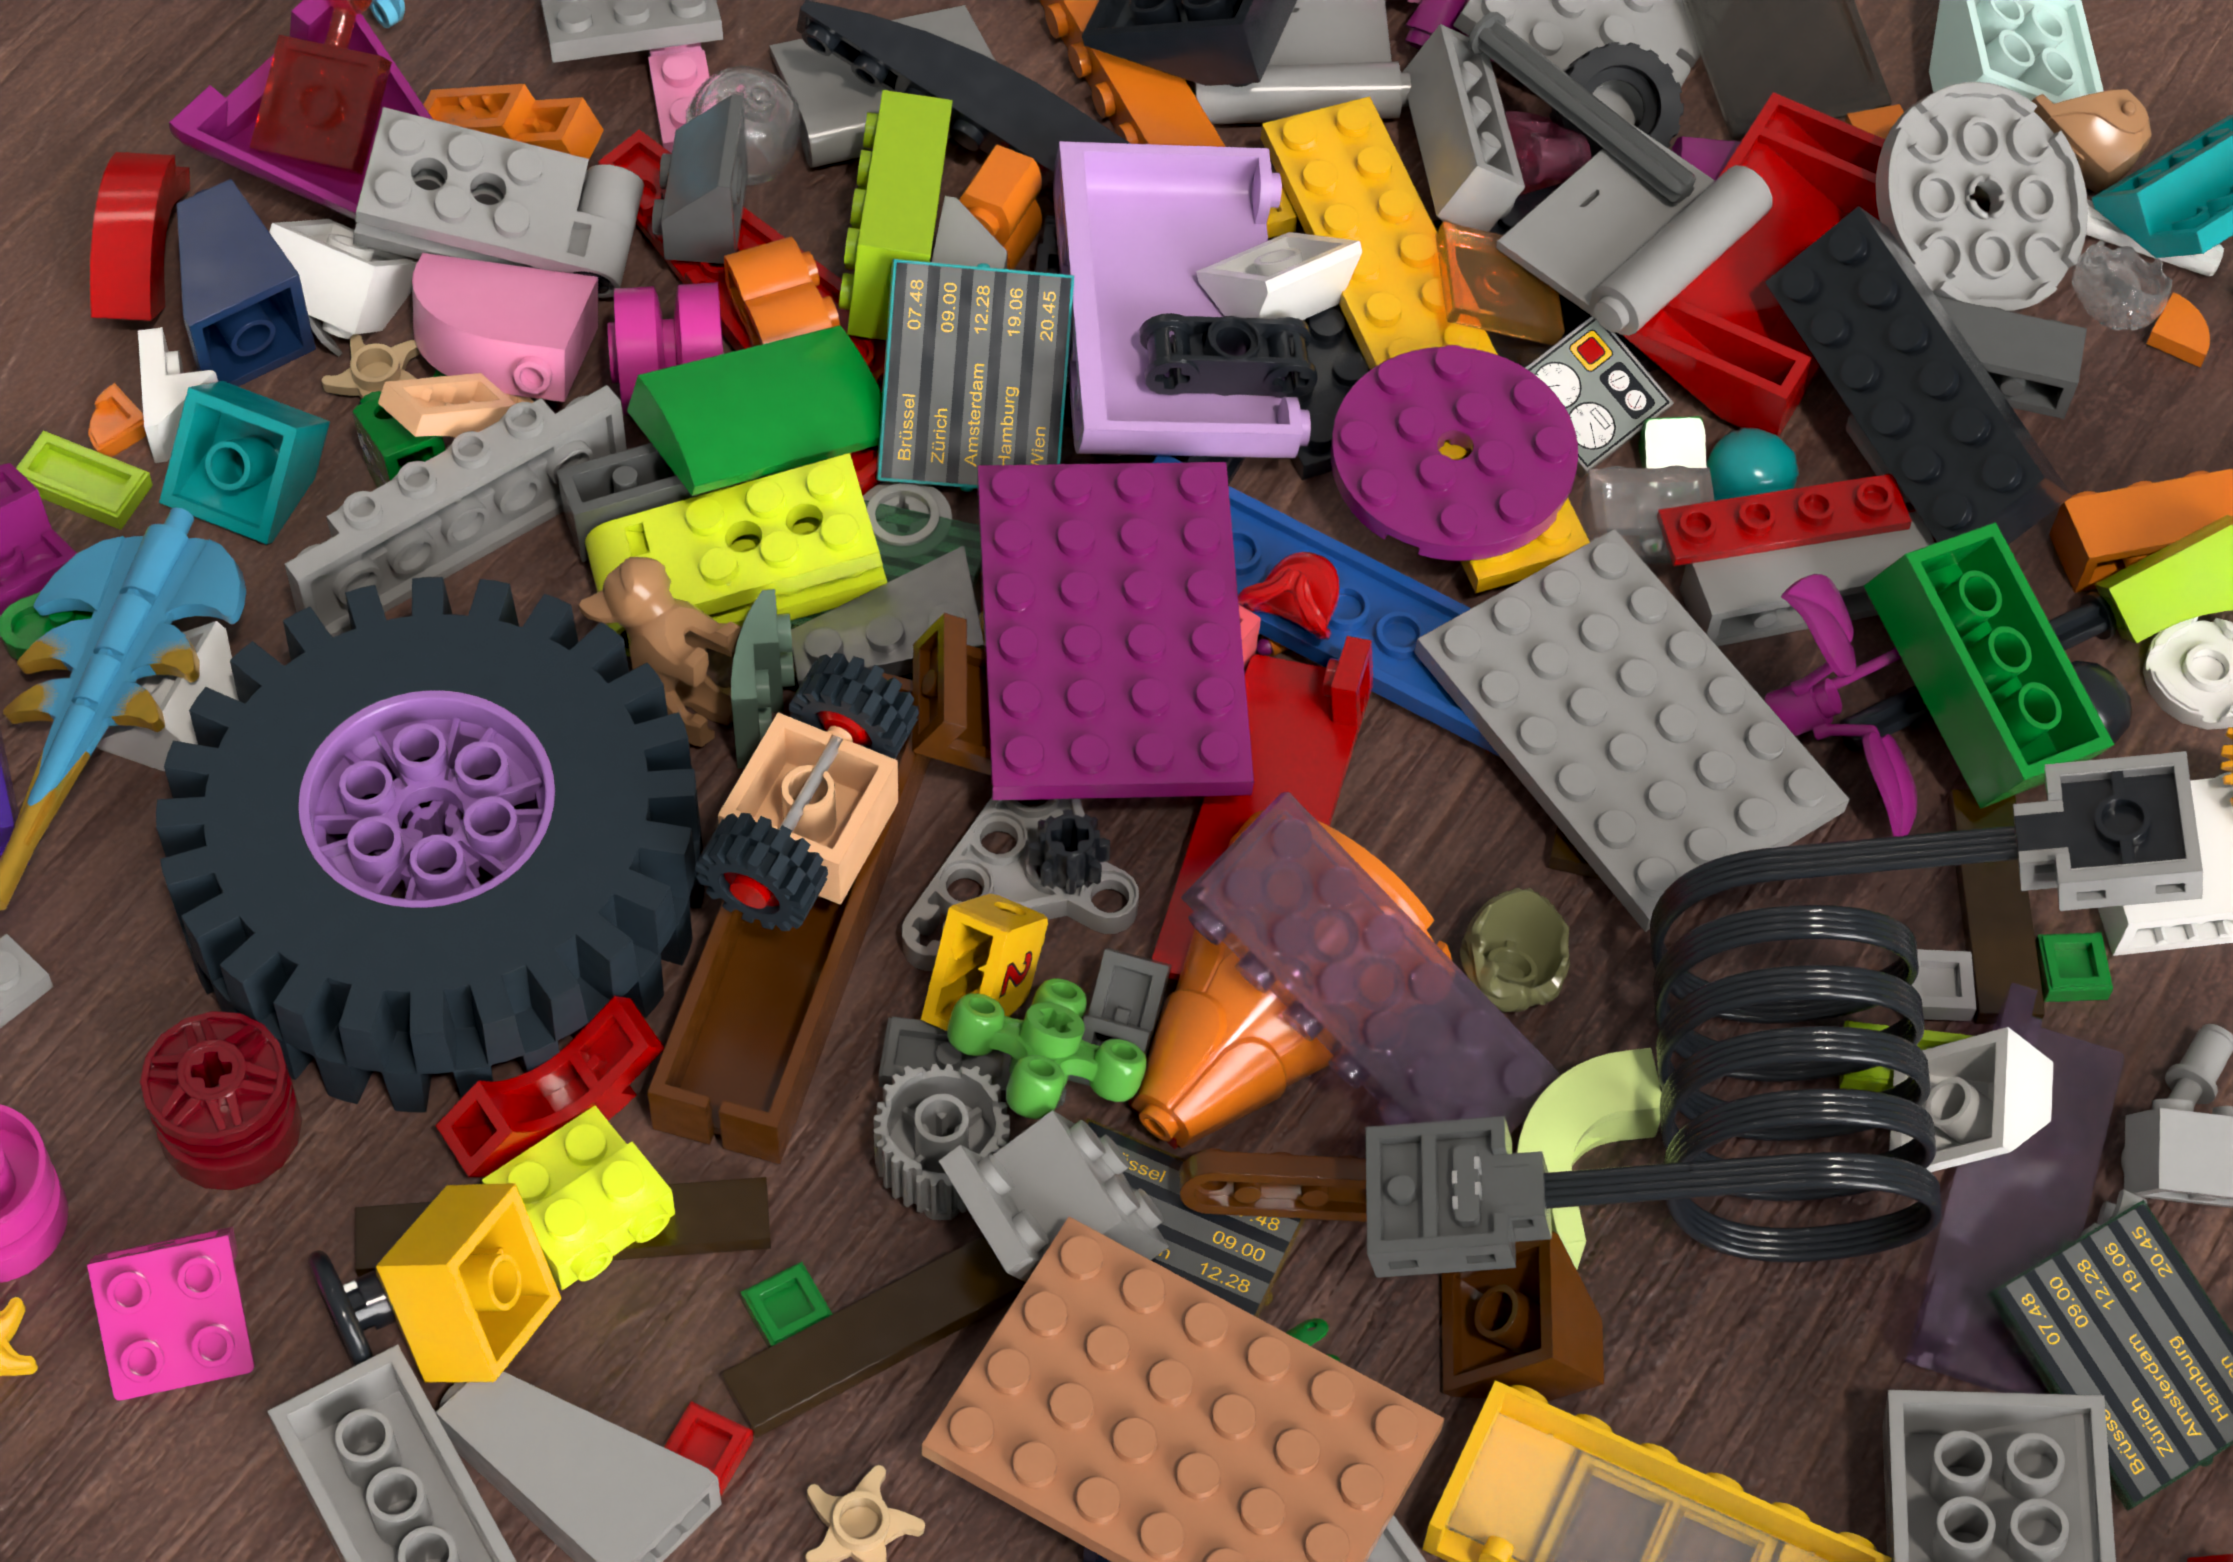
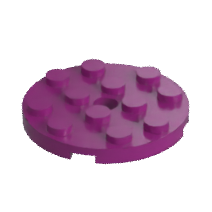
(1449, 508)

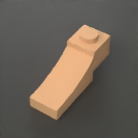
(446, 404)

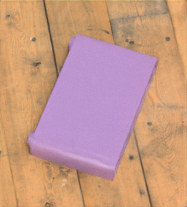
(1134, 235)

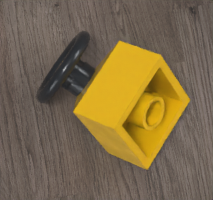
(458, 1284)

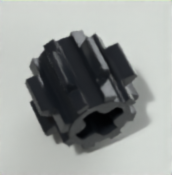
(1069, 851)

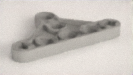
(1013, 879)

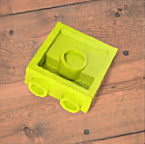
(587, 1196)

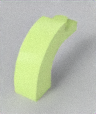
(1587, 1107)

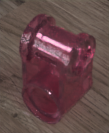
(1546, 148)

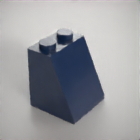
(238, 289)

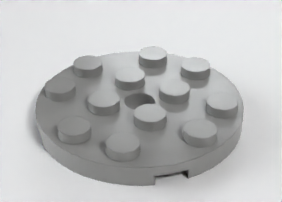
(2034, 184)

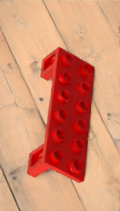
(1301, 744)

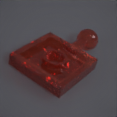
(322, 97)

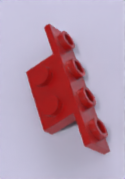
(1783, 519)

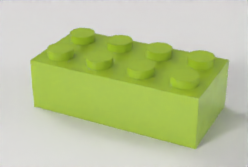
(893, 202)

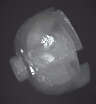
(770, 116)

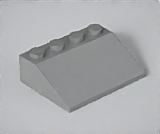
(1996, 1477)

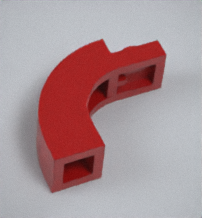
(131, 234)

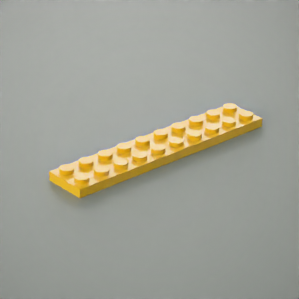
(1355, 187)

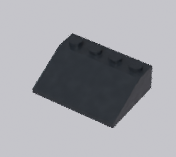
(1192, 38)

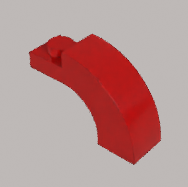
(512, 1115)

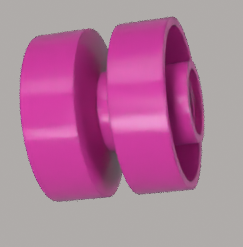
(646, 342)
(30, 1198)

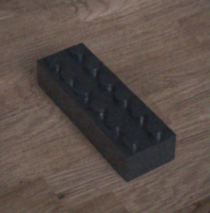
(1915, 383)

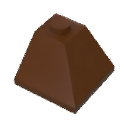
(1521, 1326)

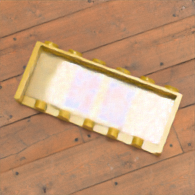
(1574, 1491)

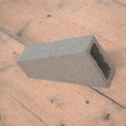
(576, 1474)

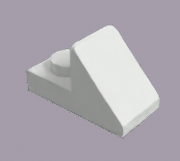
(164, 390)

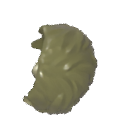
(1517, 950)

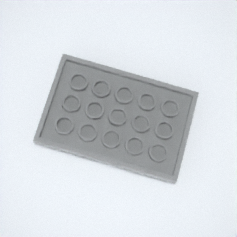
(1628, 722)

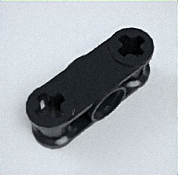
(1228, 355)

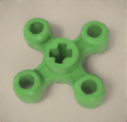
(1046, 1048)

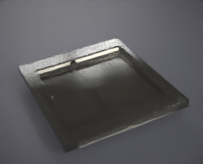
(1786, 47)

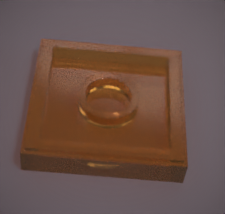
(1492, 290)

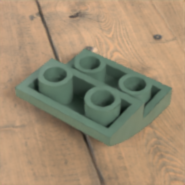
(759, 672)

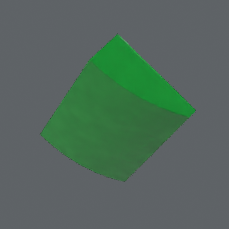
(759, 409)

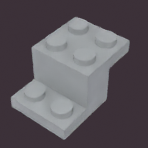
(1044, 1178)

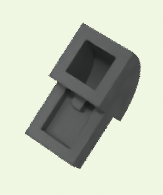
(1125, 1001)

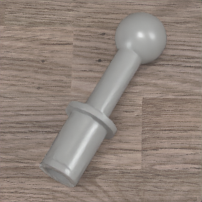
(2199, 1068)

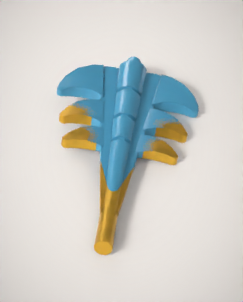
(134, 595)

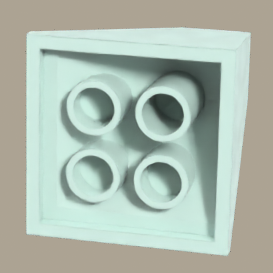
(2015, 45)

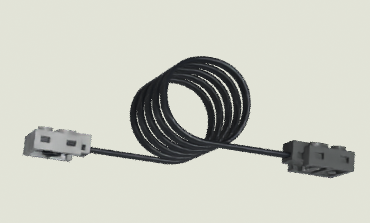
(1461, 1199)

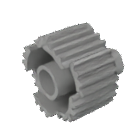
(926, 1119)

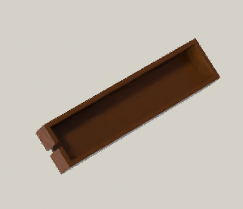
(768, 1004)

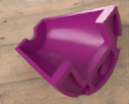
(226, 125)

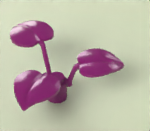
(1813, 702)

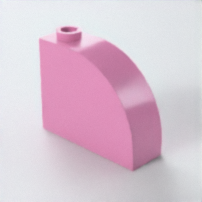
(504, 321)

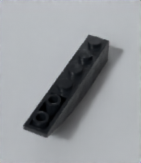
(989, 99)

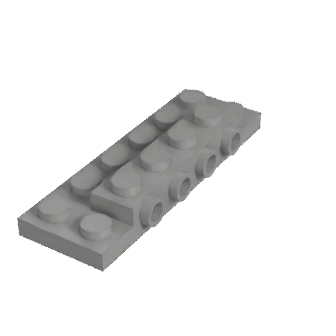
(453, 505)

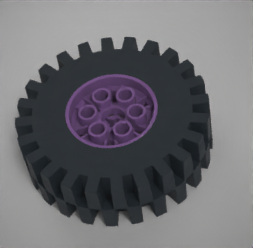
(344, 748)

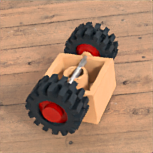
(811, 796)

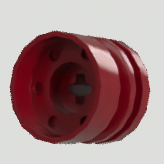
(229, 1131)

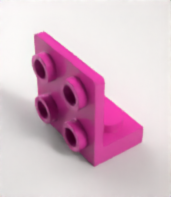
(171, 1313)

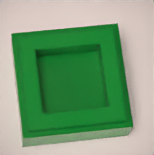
(2073, 967)
(785, 1304)

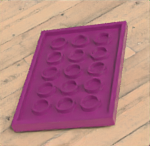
(1112, 632)

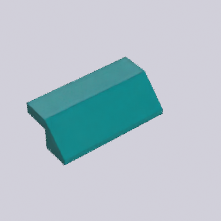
(2180, 199)

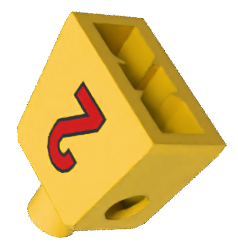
(986, 950)

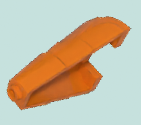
(1225, 1043)

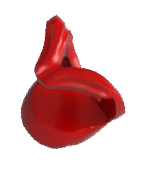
(1298, 589)

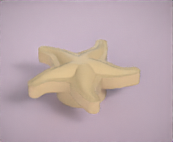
(371, 367)
(859, 1522)

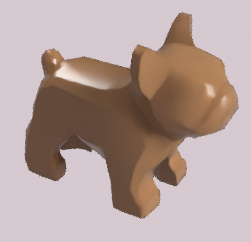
(669, 638)

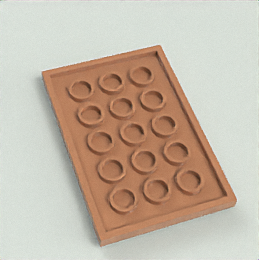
(1175, 1421)

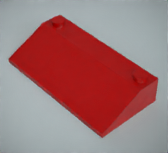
(1726, 329)

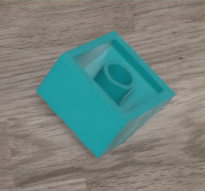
(242, 459)

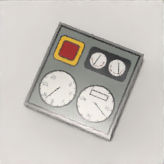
(1601, 390)

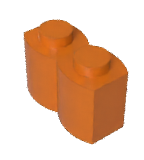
(1005, 200)
(777, 292)

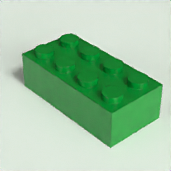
(1987, 663)

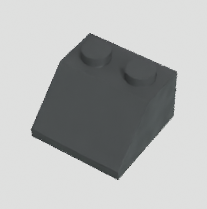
(704, 186)

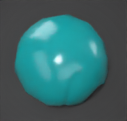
(1751, 464)

